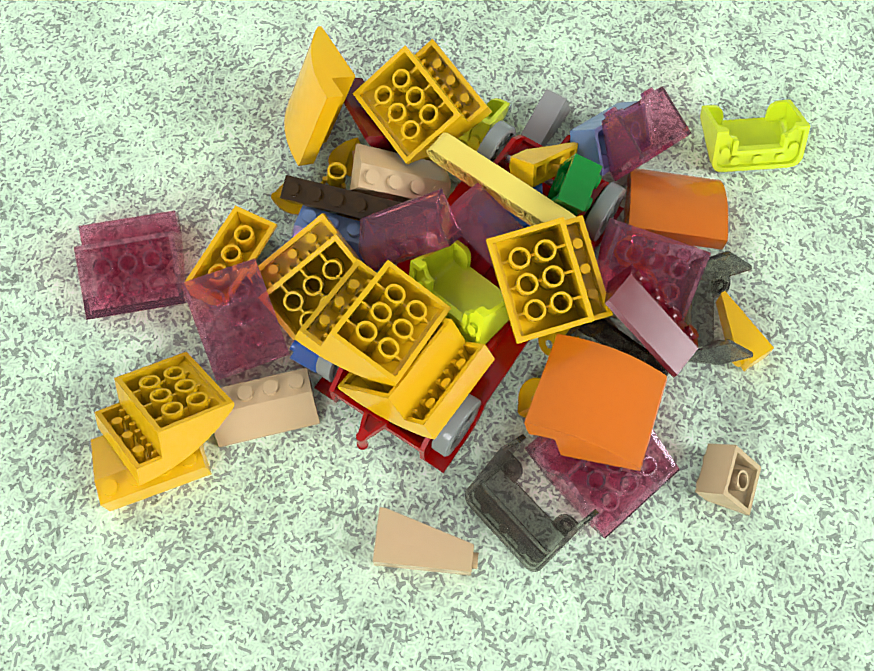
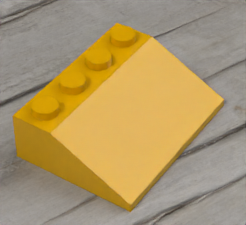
(119, 488)

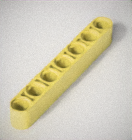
(504, 187)

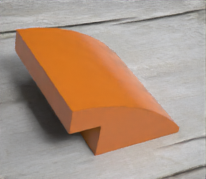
(678, 207)
(596, 403)

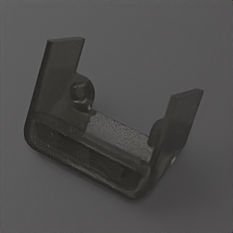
(700, 315)
(615, 336)
(515, 515)

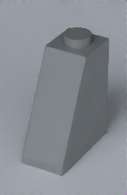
(546, 118)

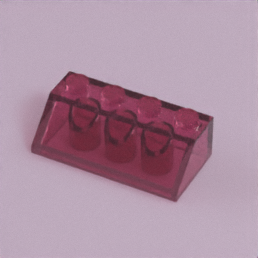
(481, 219)
(408, 230)

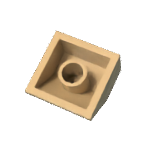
(728, 477)

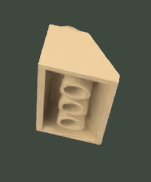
(389, 177)
(268, 407)

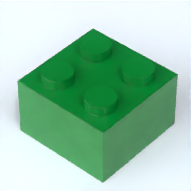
(575, 184)

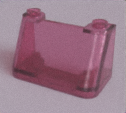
(641, 131)

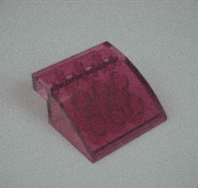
(131, 264)
(604, 487)

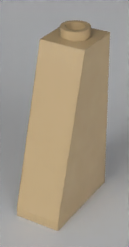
(416, 546)

